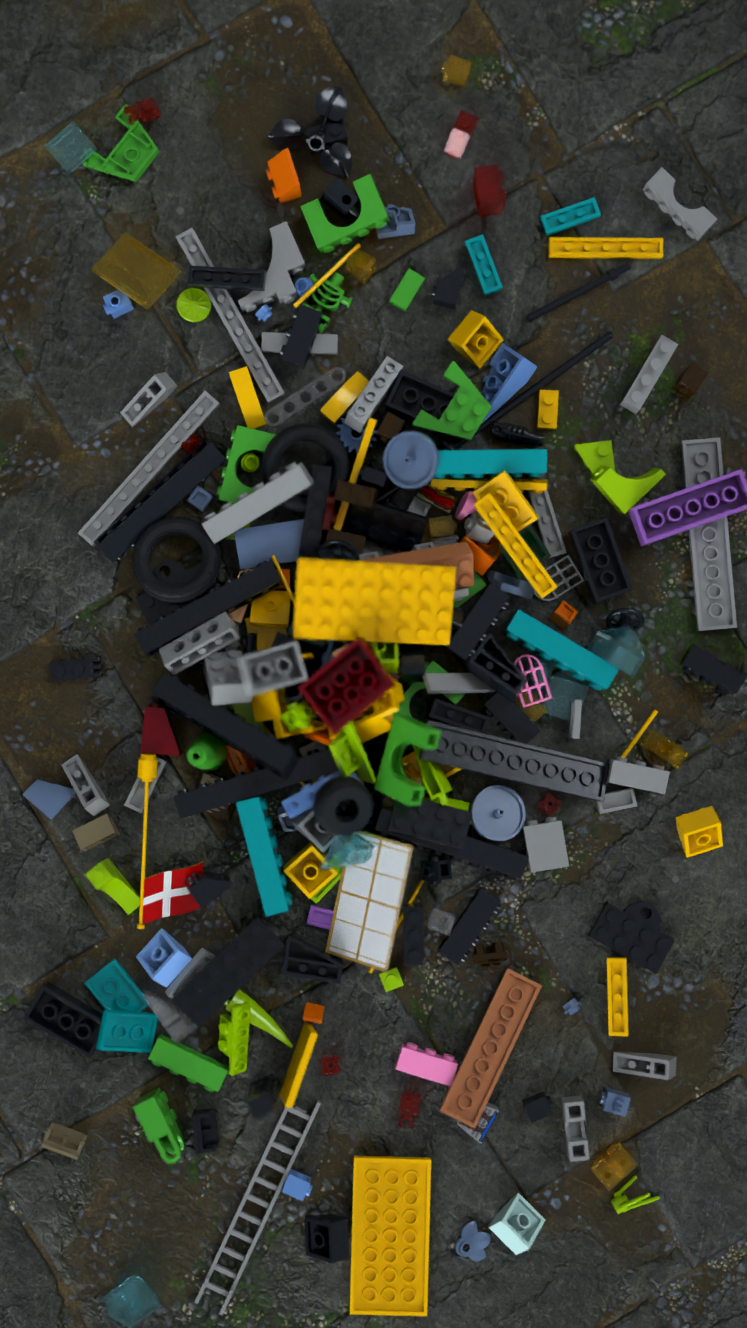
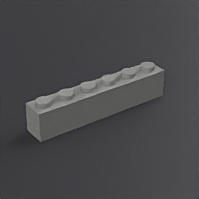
(257, 502)

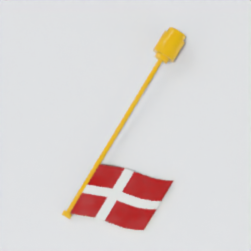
(164, 892)

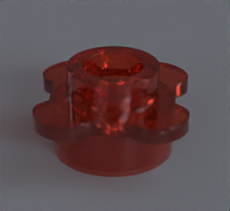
(187, 445)
(550, 809)
(335, 1069)

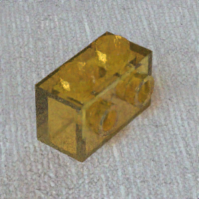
(614, 1166)

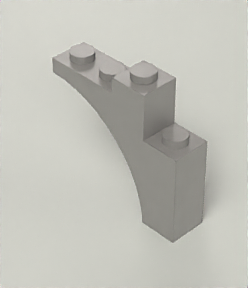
(285, 261)

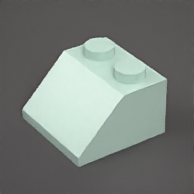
(517, 1224)

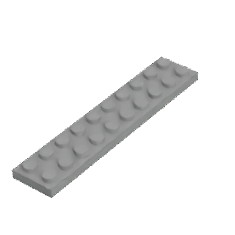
(709, 543)

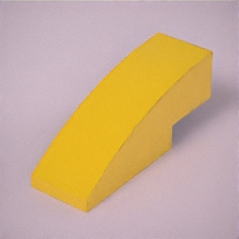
(247, 398)
(344, 398)

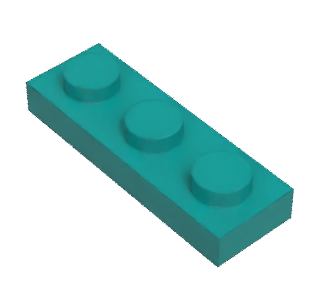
(570, 216)
(483, 265)

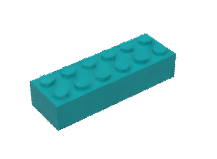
(491, 462)
(560, 650)
(263, 855)

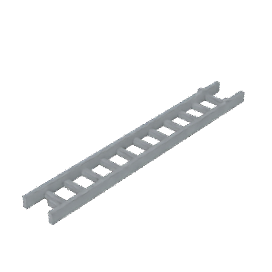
(277, 1188)

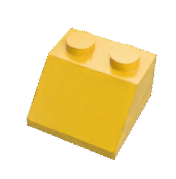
(475, 338)
(699, 831)
(306, 871)

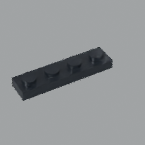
(227, 278)

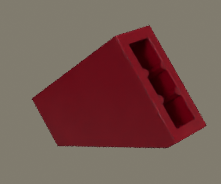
(158, 732)

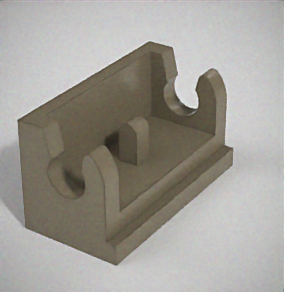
(95, 832)
(64, 1140)

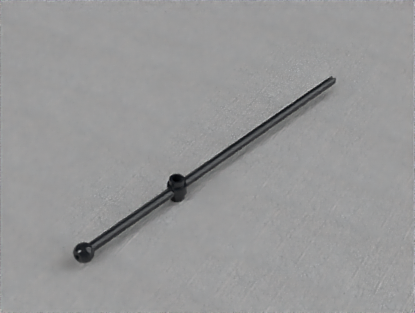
(447, 445)

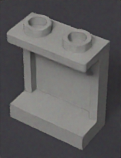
(545, 845)

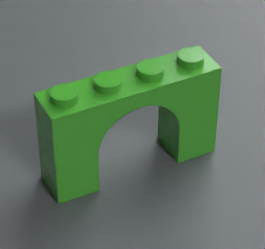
(372, 216)
(244, 441)
(431, 667)
(391, 777)

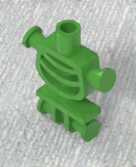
(332, 290)

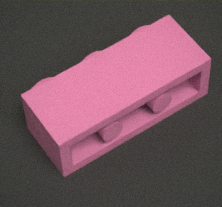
(426, 1063)

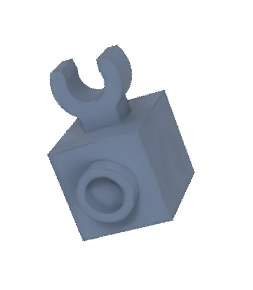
(614, 1101)

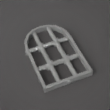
(565, 580)

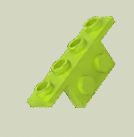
(350, 754)
(235, 1036)

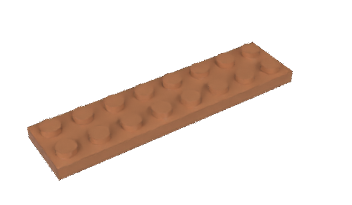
(490, 1048)

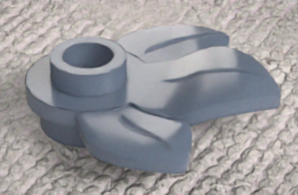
(476, 1242)

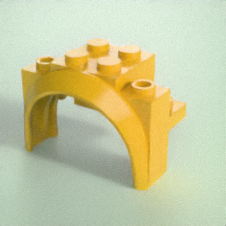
(271, 705)
(377, 717)

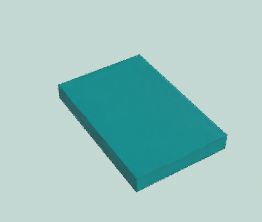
(116, 989)
(127, 1031)

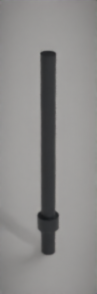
(611, 275)

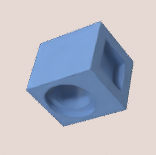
(297, 1185)

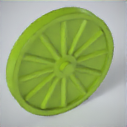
(193, 305)

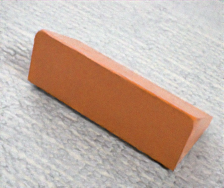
(239, 762)

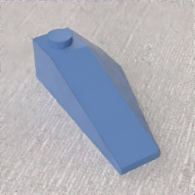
(506, 377)

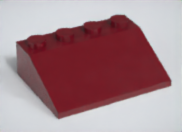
(347, 685)

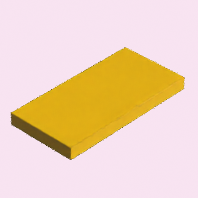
(298, 1065)

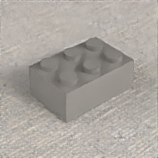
(271, 668)
(224, 678)

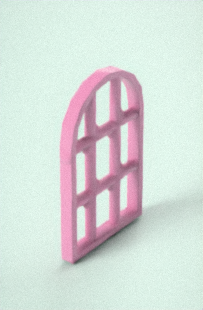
(537, 685)

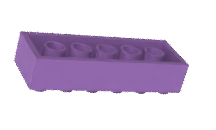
(690, 508)

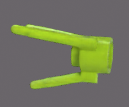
(622, 1203)

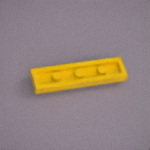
(617, 996)

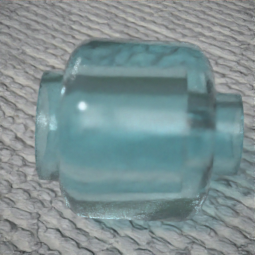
(547, 669)

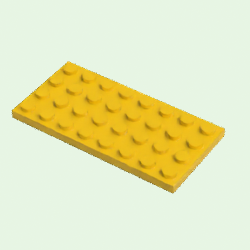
(373, 601)
(390, 1235)

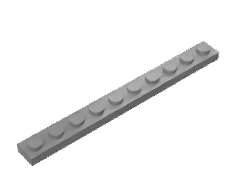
(233, 321)
(149, 467)

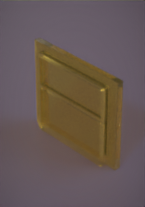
(136, 270)

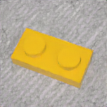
(547, 409)

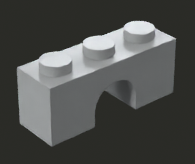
(574, 1128)

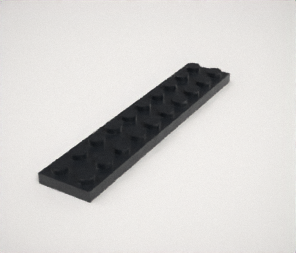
(518, 762)

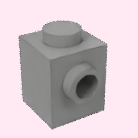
(477, 529)

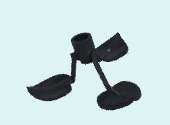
(334, 159)

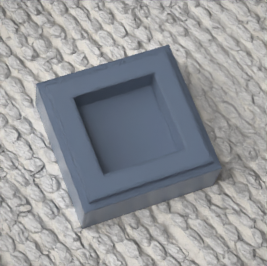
(200, 498)

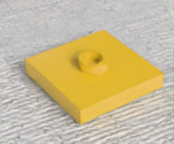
(271, 610)

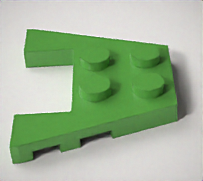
(130, 155)
(464, 411)

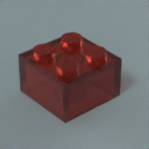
(488, 190)

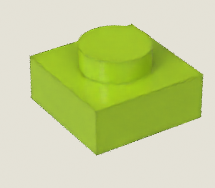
(391, 979)

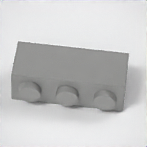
(638, 775)

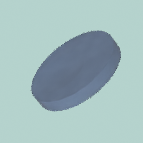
(411, 460)
(497, 813)

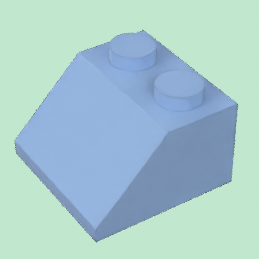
(163, 958)

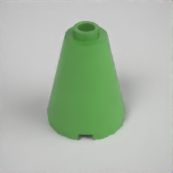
(207, 753)

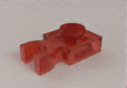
(143, 109)
(329, 517)
(409, 1106)

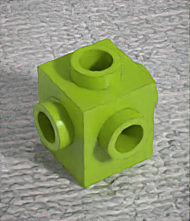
(298, 716)

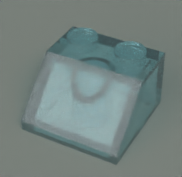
(347, 852)
(131, 1301)

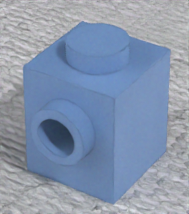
(117, 304)

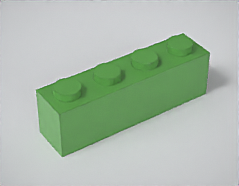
(189, 1063)

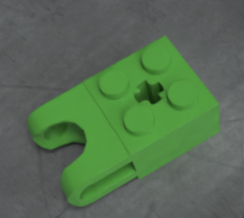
(160, 1124)

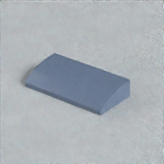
(264, 541)

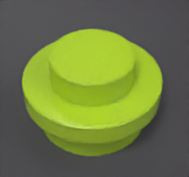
(250, 462)

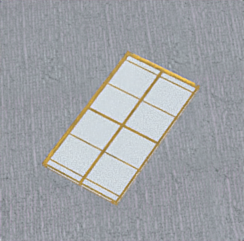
(370, 904)

